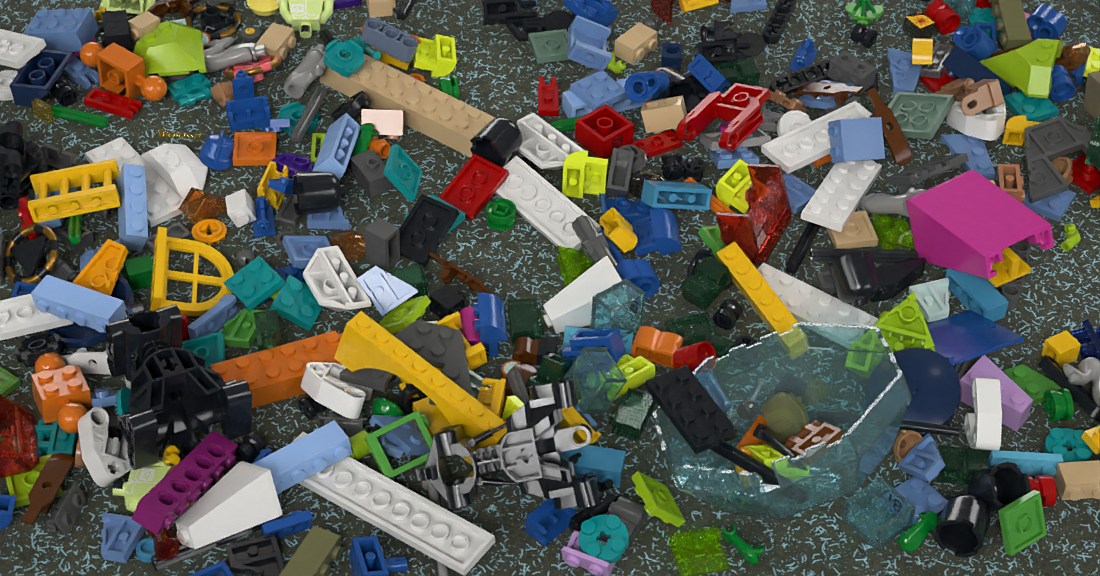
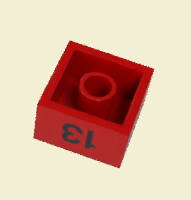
(603, 131)

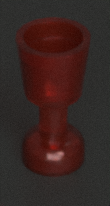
(165, 545)

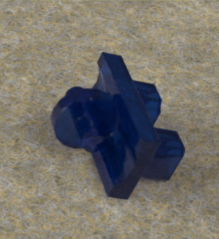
(1087, 335)

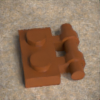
(813, 434)

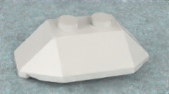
(544, 143)
(177, 167)
(334, 281)

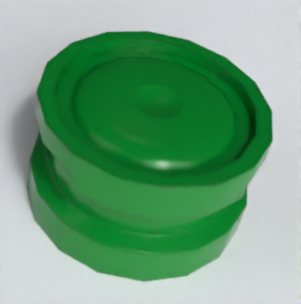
(449, 86)
(501, 214)
(1058, 405)

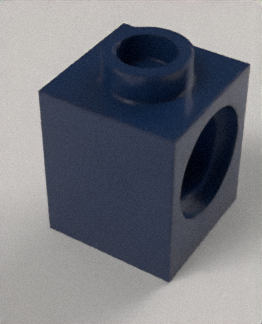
(671, 55)

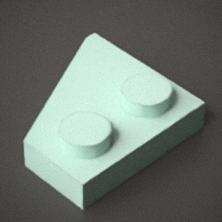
(932, 299)

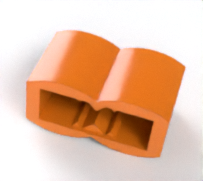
(656, 345)

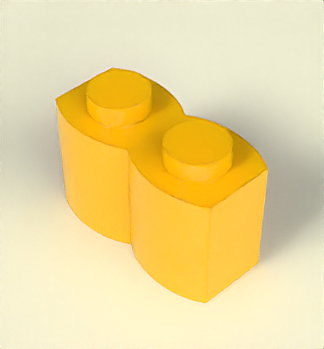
(618, 230)

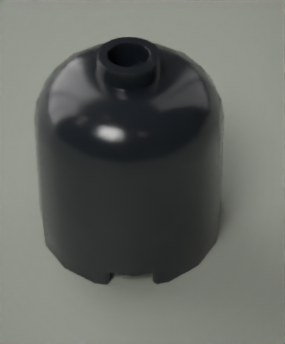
(678, 84)
(497, 141)
(317, 192)
(854, 278)
(999, 485)
(963, 525)

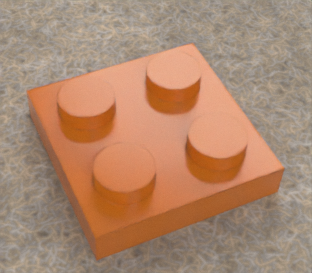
(254, 148)

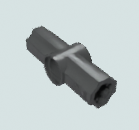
(592, 242)

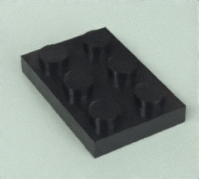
(425, 229)

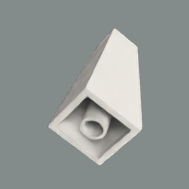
(574, 303)
(233, 504)

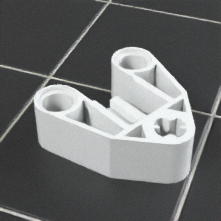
(980, 125)
(325, 387)
(985, 424)
(103, 456)

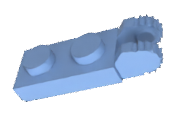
(79, 73)
(214, 318)

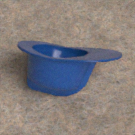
(217, 151)

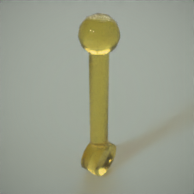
(196, 136)

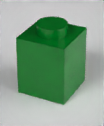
(138, 272)

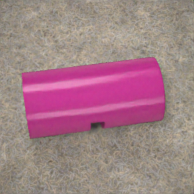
(468, 326)

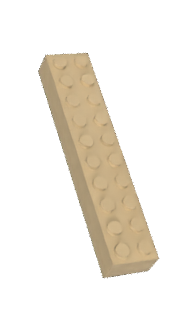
(424, 106)

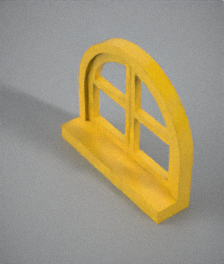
(161, 273)

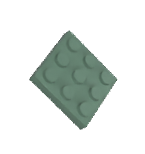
(920, 113)

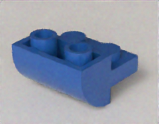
(594, 10)
(657, 233)
(490, 321)

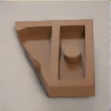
(780, 98)

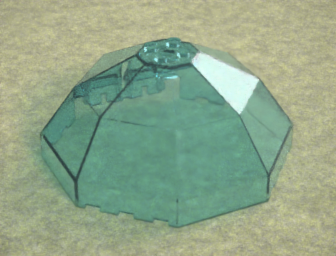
(843, 380)

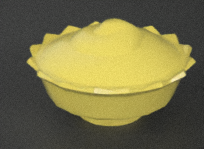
(263, 7)

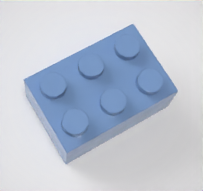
(63, 28)

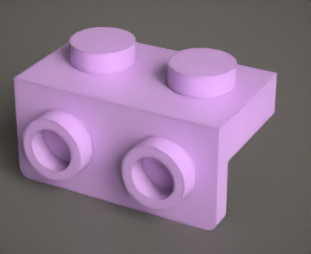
(574, 557)

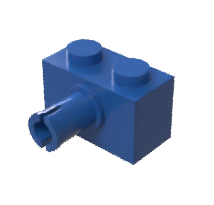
(368, 560)

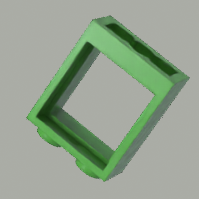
(378, 453)

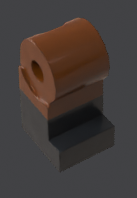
(532, 351)

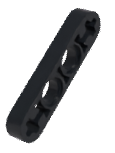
(776, 18)
(801, 76)
(1078, 392)

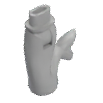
(218, 58)
(306, 72)
(887, 204)
(1087, 371)

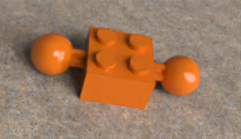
(122, 69)
(60, 392)

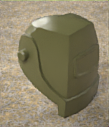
(785, 415)

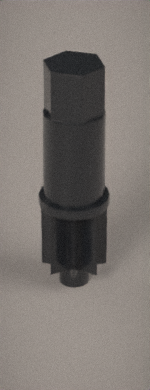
(587, 513)

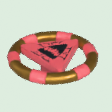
(254, 67)

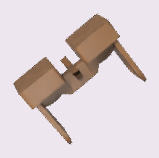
(983, 94)

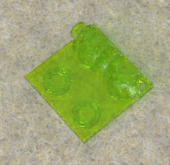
(892, 232)
(572, 263)
(698, 552)

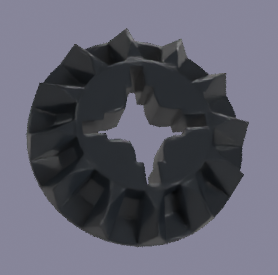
(405, 401)

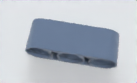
(389, 39)

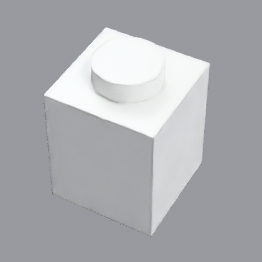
(240, 208)

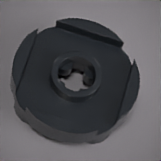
(351, 107)
(35, 347)

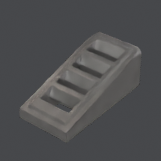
(86, 237)

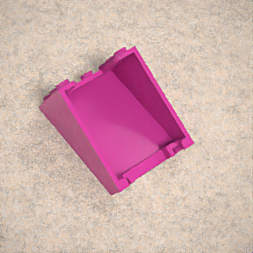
(970, 223)

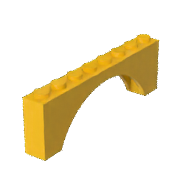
(371, 346)

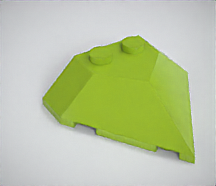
(172, 50)
(1028, 66)
(906, 327)

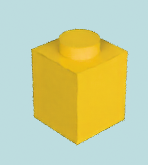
(1062, 348)

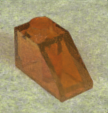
(202, 205)

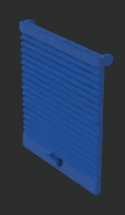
(969, 336)

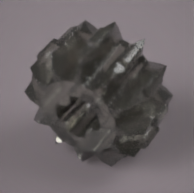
(637, 180)

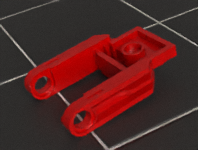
(738, 104)

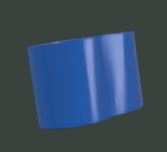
(1046, 22)
(974, 42)
(646, 85)
(640, 274)

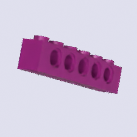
(185, 483)

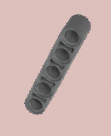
(1013, 289)

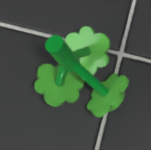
(858, 12)

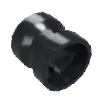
(864, 35)
(64, 92)
(727, 314)
(249, 447)

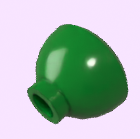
(385, 407)

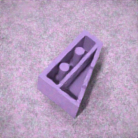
(1014, 401)

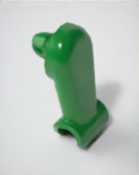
(364, 139)
(914, 536)
(744, 549)

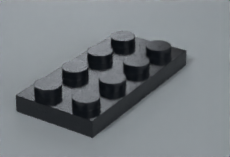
(691, 409)

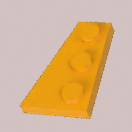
(103, 268)

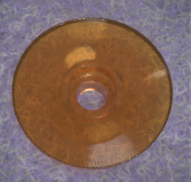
(1077, 54)
(350, 243)

